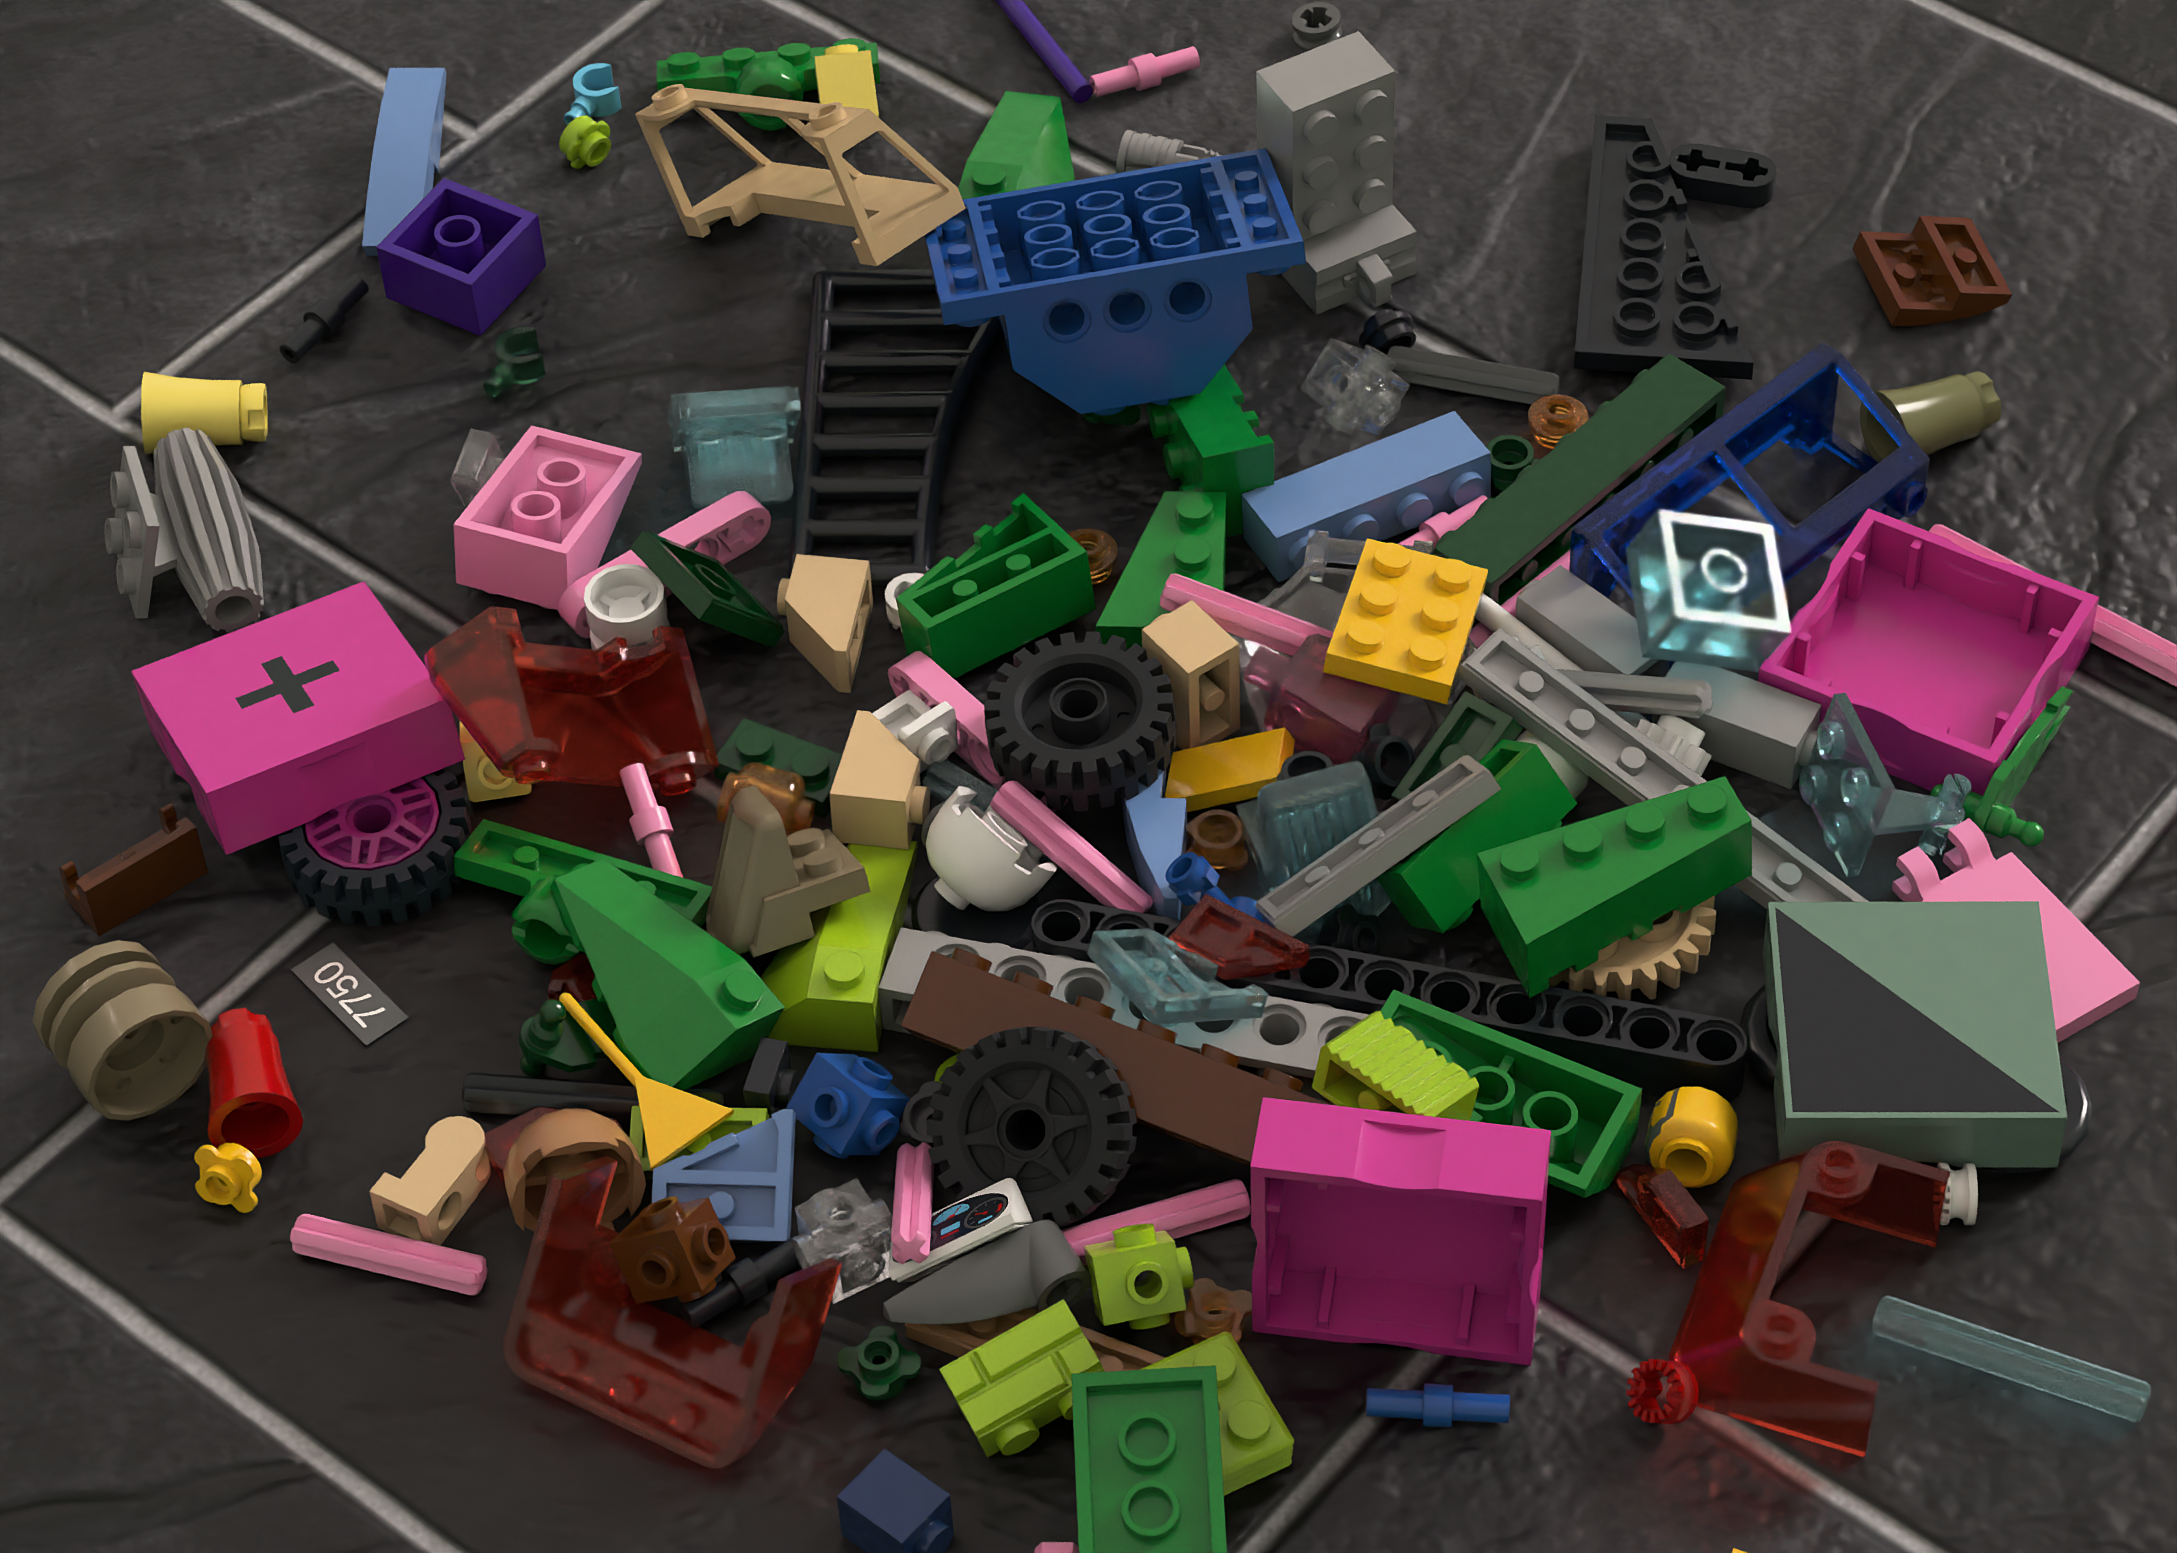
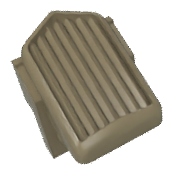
(773, 880)

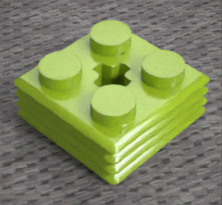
(1251, 1429)

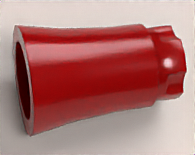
(249, 1086)

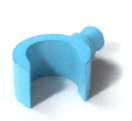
(592, 102)

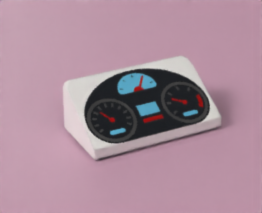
(966, 1228)

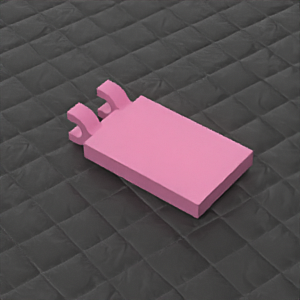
(2082, 972)

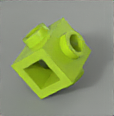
(1119, 1262)

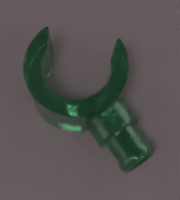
(515, 369)

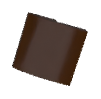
(1932, 273)

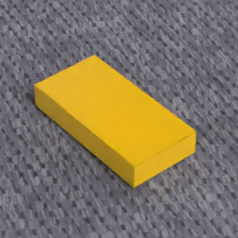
(1228, 769)

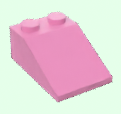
(543, 516)

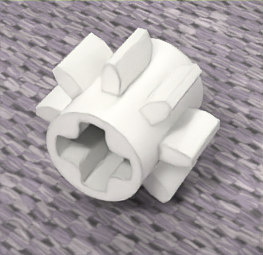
(1679, 740)

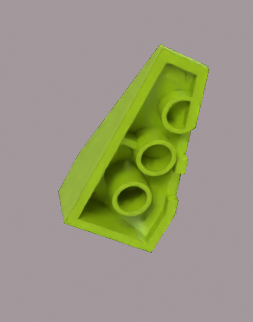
(835, 976)

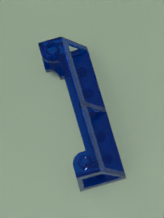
(1790, 408)

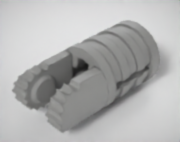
(1147, 151)

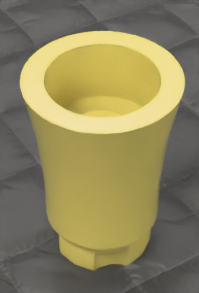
(217, 407)

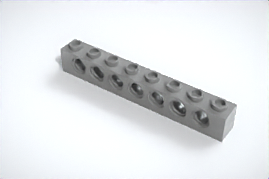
(1283, 1039)

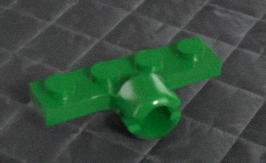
(763, 74)
(530, 863)

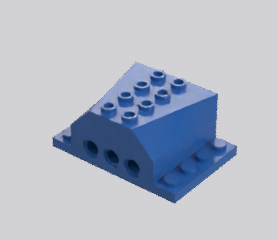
(1120, 278)

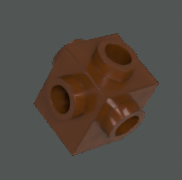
(673, 1250)

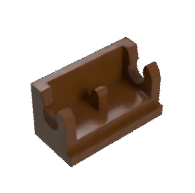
(137, 875)

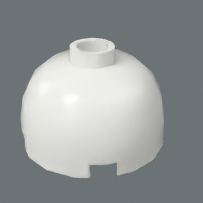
(982, 857)

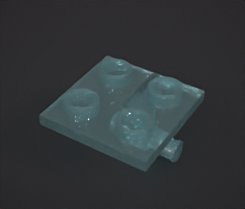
(1858, 799)

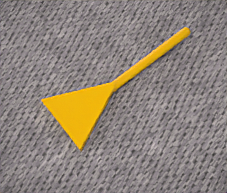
(668, 1115)

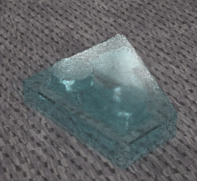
(1169, 981)

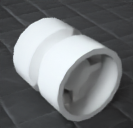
(625, 604)

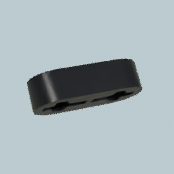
(1723, 175)

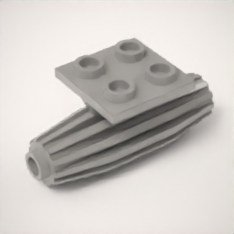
(187, 525)

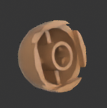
(563, 1142)

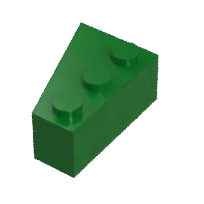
(1214, 444)

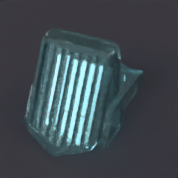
(736, 442)
(1303, 820)

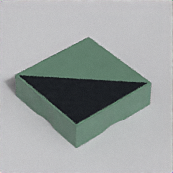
(1915, 1030)

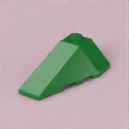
(674, 990)

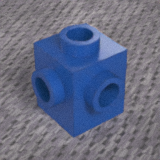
(848, 1104)

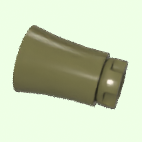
(1934, 413)

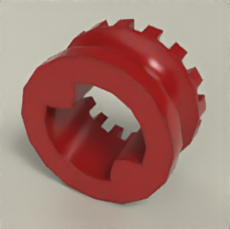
(1647, 1386)

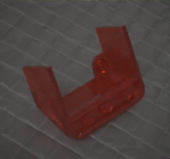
(1758, 1352)
(636, 1364)

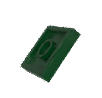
(708, 589)

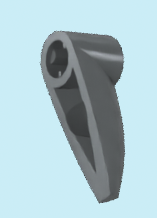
(1000, 1278)

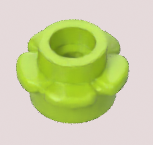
(585, 142)

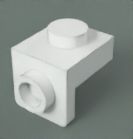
(923, 730)

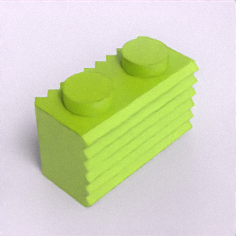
(1392, 1072)

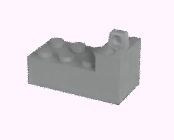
(1333, 151)

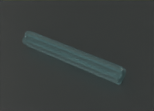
(2011, 1358)

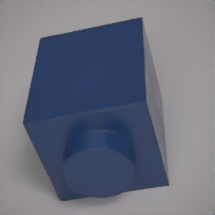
(895, 1509)

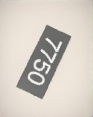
(349, 994)

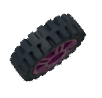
(380, 851)

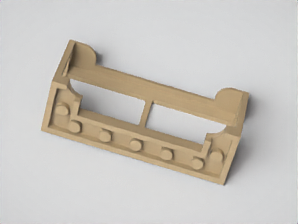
(881, 209)

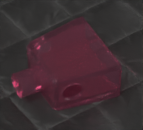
(1317, 707)

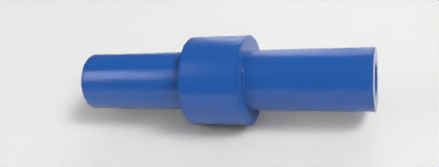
(1438, 1405)

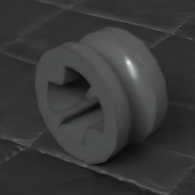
(1312, 15)

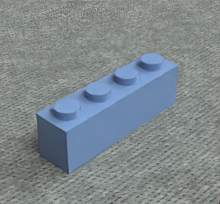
(1368, 492)

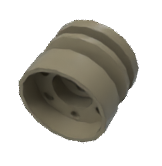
(122, 1030)

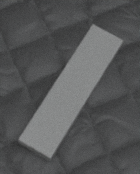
(1377, 846)

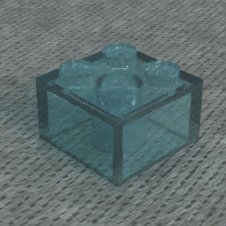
(1707, 590)

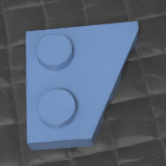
(744, 1178)

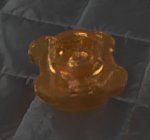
(1219, 839)
(1206, 1296)

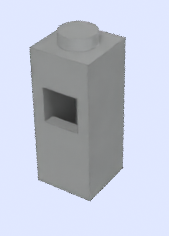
(1585, 625)
(1753, 724)

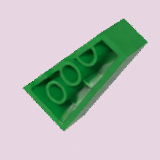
(1610, 877)

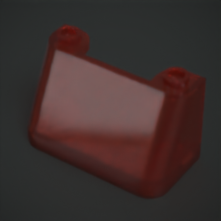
(576, 709)

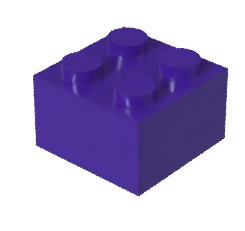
(461, 256)

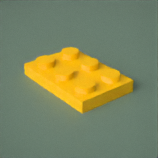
(1406, 621)

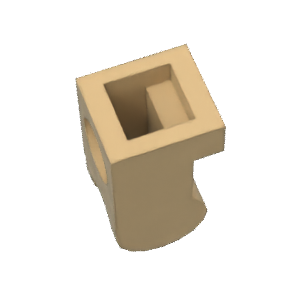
(437, 1185)

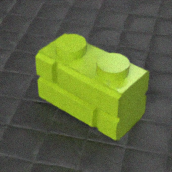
(1021, 1379)

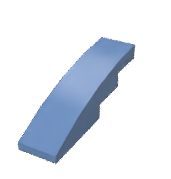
(404, 149)
(1155, 839)

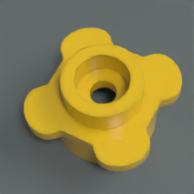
(228, 1175)

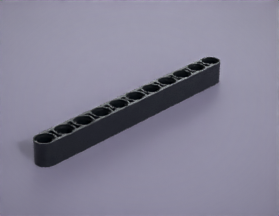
(1618, 1037)

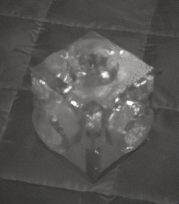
(1355, 387)
(849, 1229)

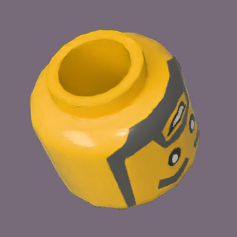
(1692, 1135)

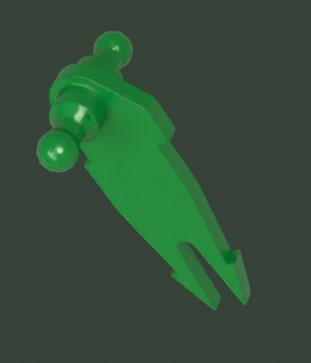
(1992, 809)

